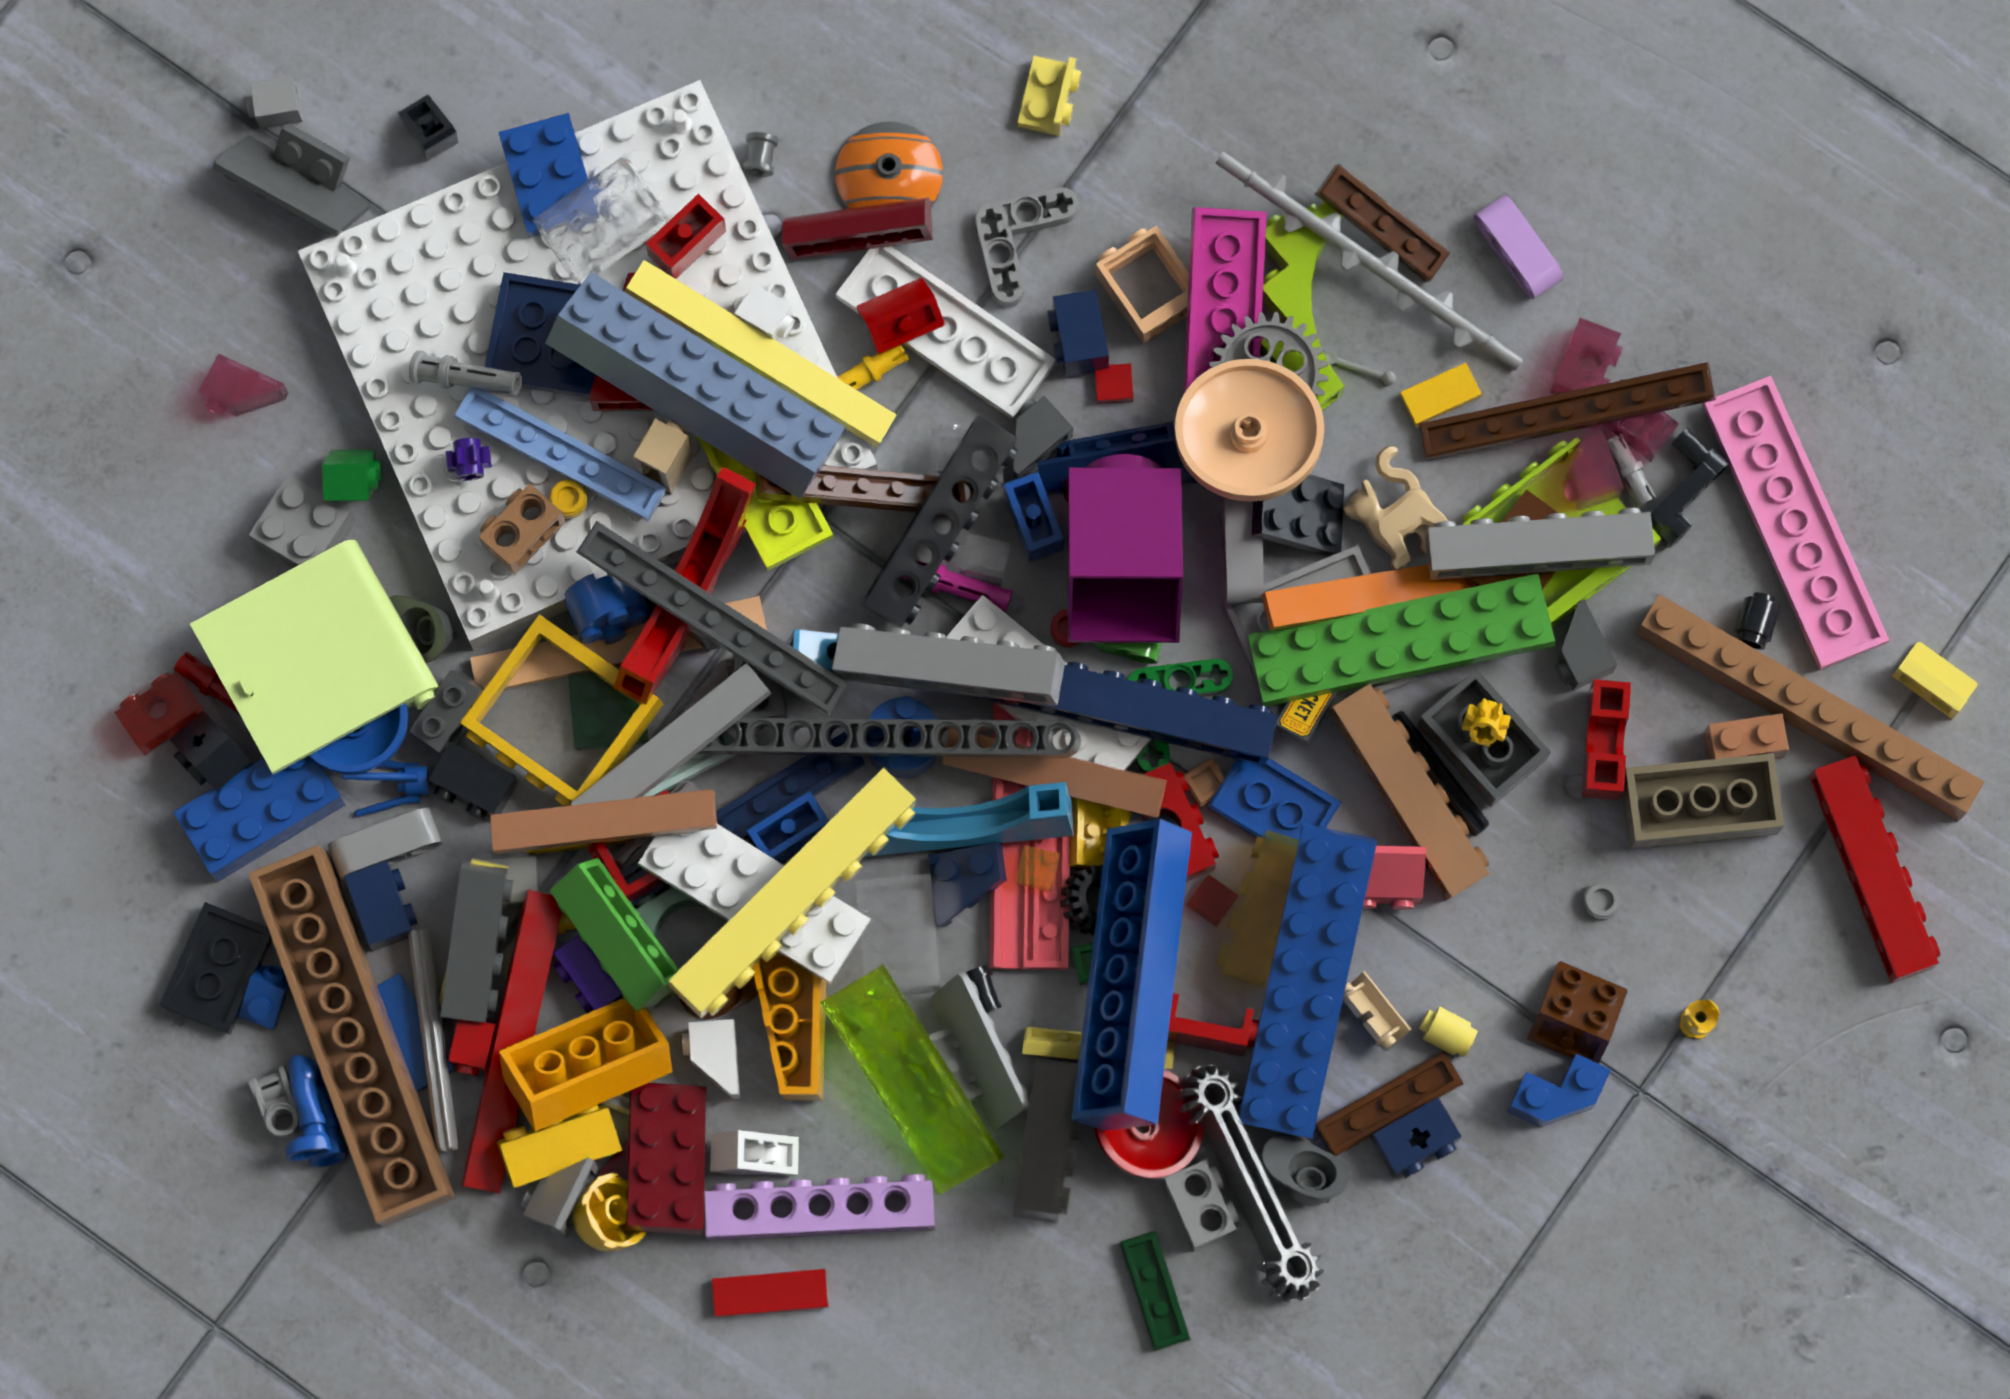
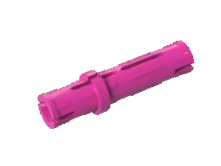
(969, 587)

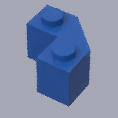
(1547, 1103)

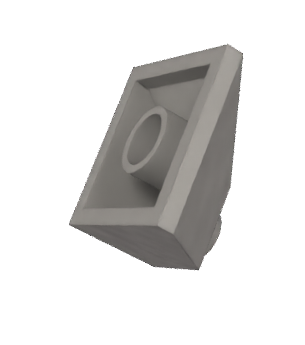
(556, 1196)

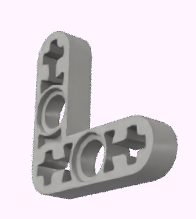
(1012, 225)

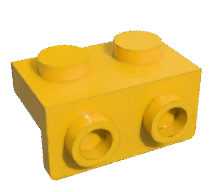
(1090, 831)

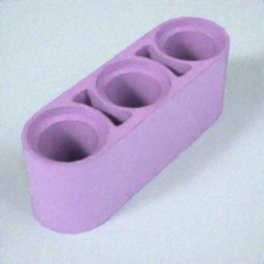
(1518, 246)

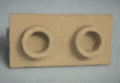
(1375, 1010)

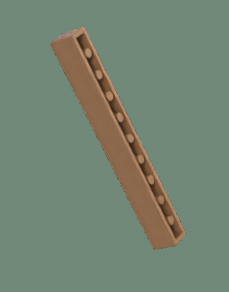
(1809, 708)

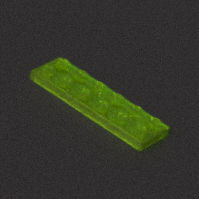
(912, 1079)

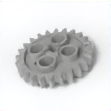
(1273, 332)

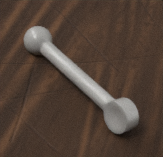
(1388, 377)

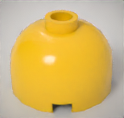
(601, 1215)

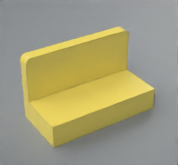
(1935, 680)

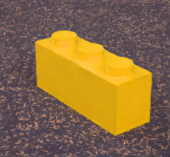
(553, 1148)

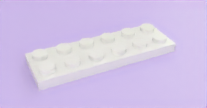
(971, 345)
(1097, 743)
(728, 872)

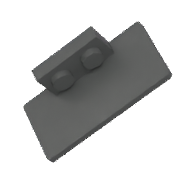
(298, 176)

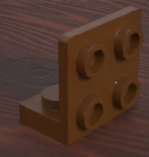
(1577, 1013)

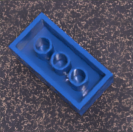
(256, 813)

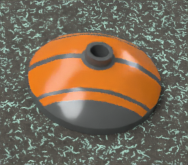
(864, 181)

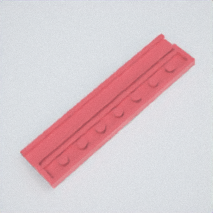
(1025, 920)

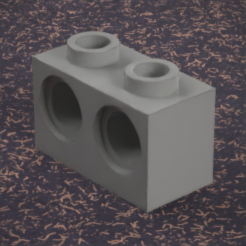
(1191, 1208)

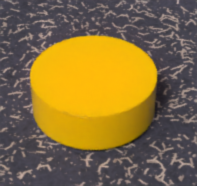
(569, 498)

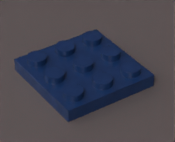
(519, 333)

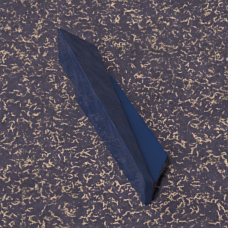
(1151, 442)

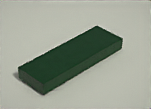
(1155, 1291)

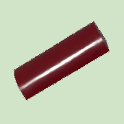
(858, 228)

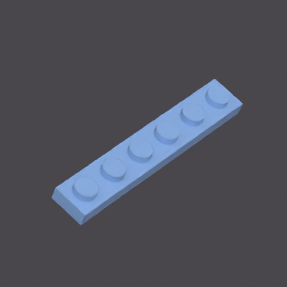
(561, 453)

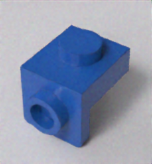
(265, 996)

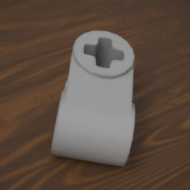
(274, 1100)

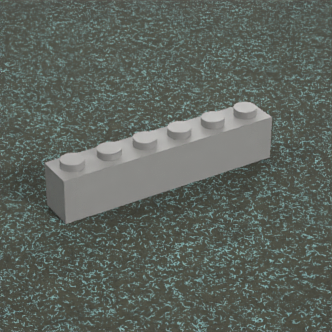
(1539, 545)
(949, 664)

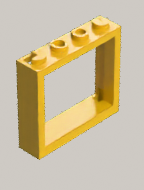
(511, 756)

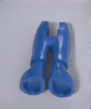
(320, 1127)

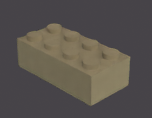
(1702, 801)

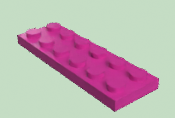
(1222, 282)

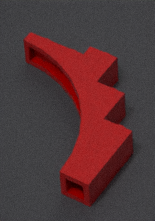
(701, 563)

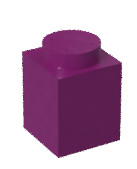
(1124, 551)

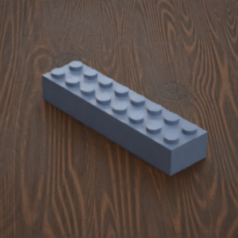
(695, 385)

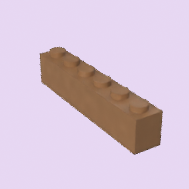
(1408, 790)

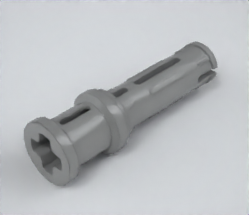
(449, 372)

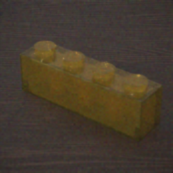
(1259, 920)

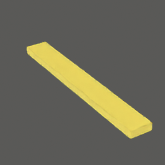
(760, 353)

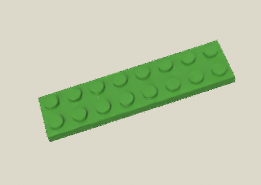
(1402, 640)

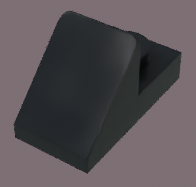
(429, 127)

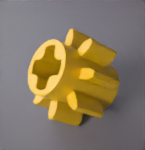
(1486, 722)

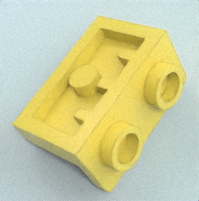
(1047, 95)

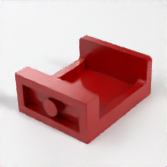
(1210, 1035)

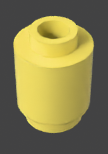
(1447, 1031)

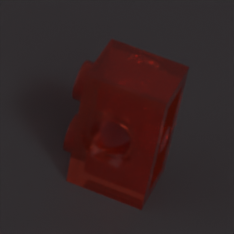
(152, 732)

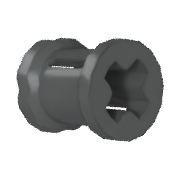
(759, 154)

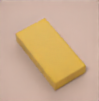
(1440, 394)

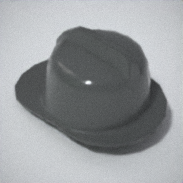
(426, 624)
(1305, 1170)

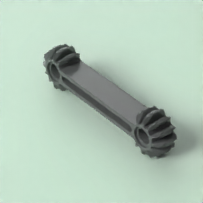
(1249, 1183)

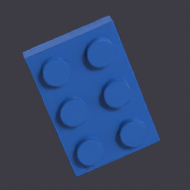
(542, 164)

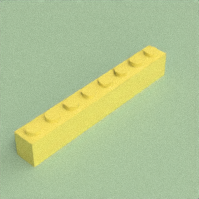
(792, 893)

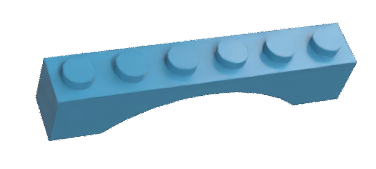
(1026, 815)

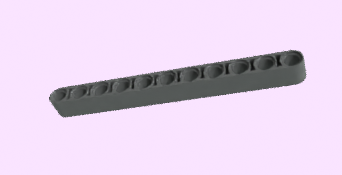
(894, 735)

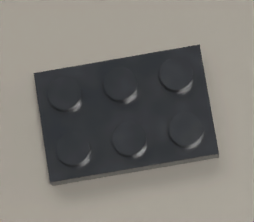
(1303, 517)
(216, 968)

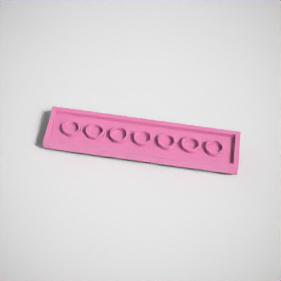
(1795, 523)

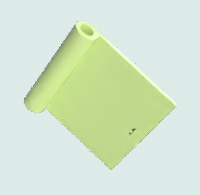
(316, 653)

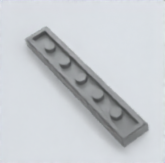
(680, 739)

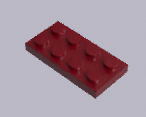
(666, 1158)

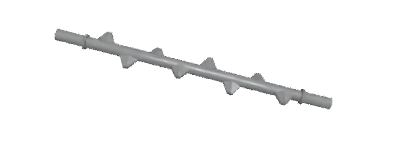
(1383, 267)

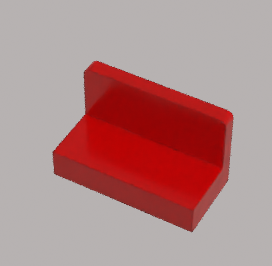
(901, 315)

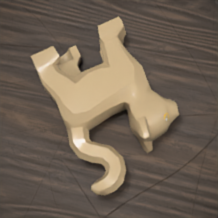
(1406, 516)

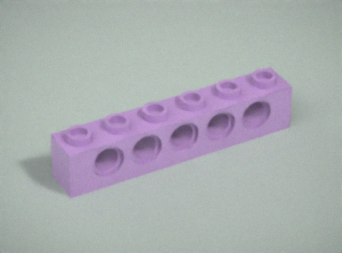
(916, 1215)

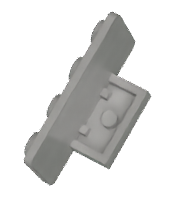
(976, 1053)

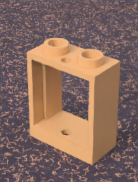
(1114, 259)

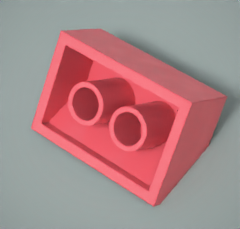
(1396, 877)

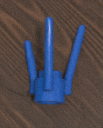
(410, 778)

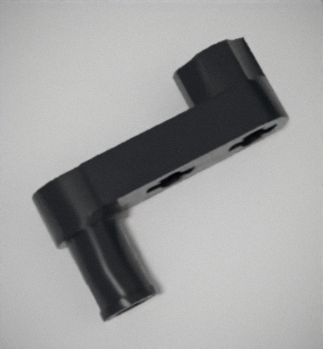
(1709, 464)

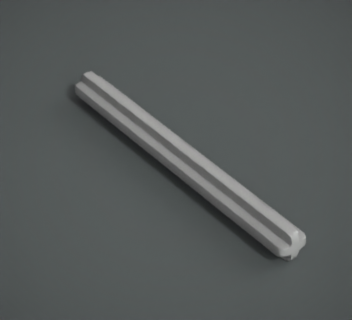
(433, 1040)

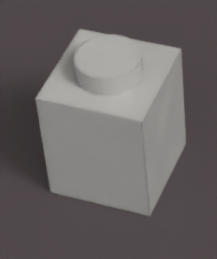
(274, 102)

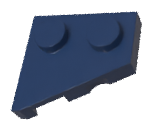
(964, 877)

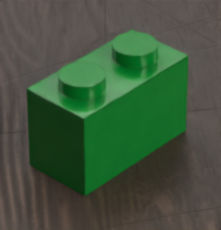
(351, 474)

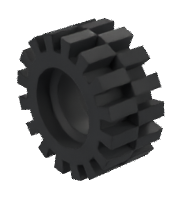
(1076, 898)

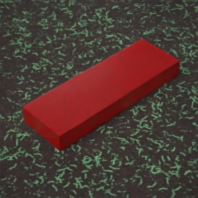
(770, 1293)

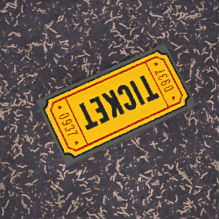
(1303, 716)

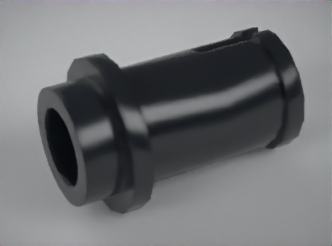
(985, 987)

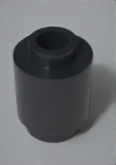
(1757, 620)

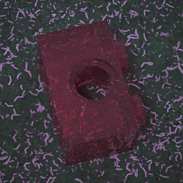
(1592, 342)

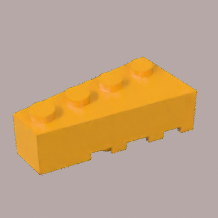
(793, 1025)

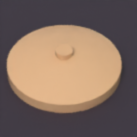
(1249, 430)

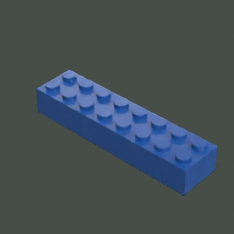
(1132, 976)
(1307, 980)

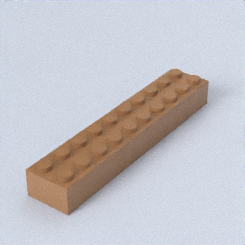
(351, 1036)

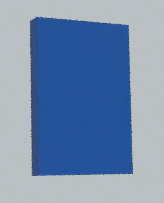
(1271, 800)
(405, 1022)

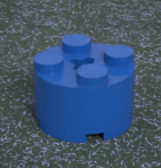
(604, 608)
(901, 708)

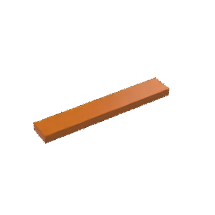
(1352, 595)

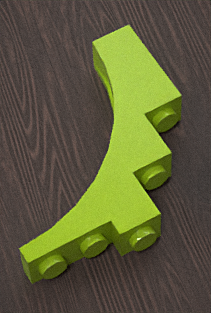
(1291, 291)

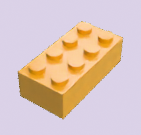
(585, 1062)

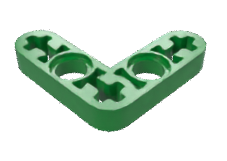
(1162, 674)

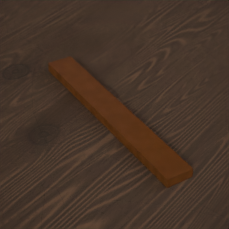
(1568, 411)

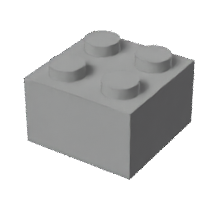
(300, 523)

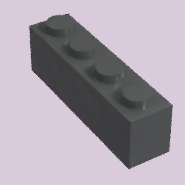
(475, 941)

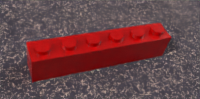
(1874, 869)

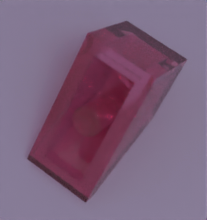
(238, 388)
(1593, 473)

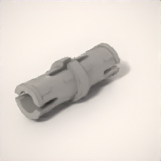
(1630, 472)

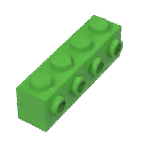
(615, 933)

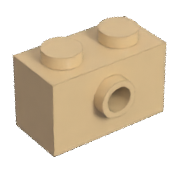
(664, 453)

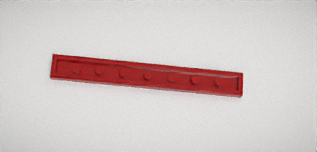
(515, 1023)

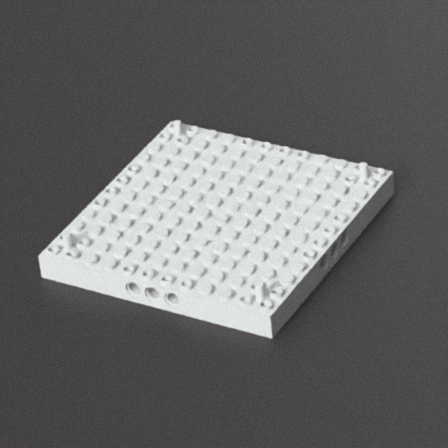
(433, 285)

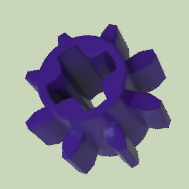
(468, 459)

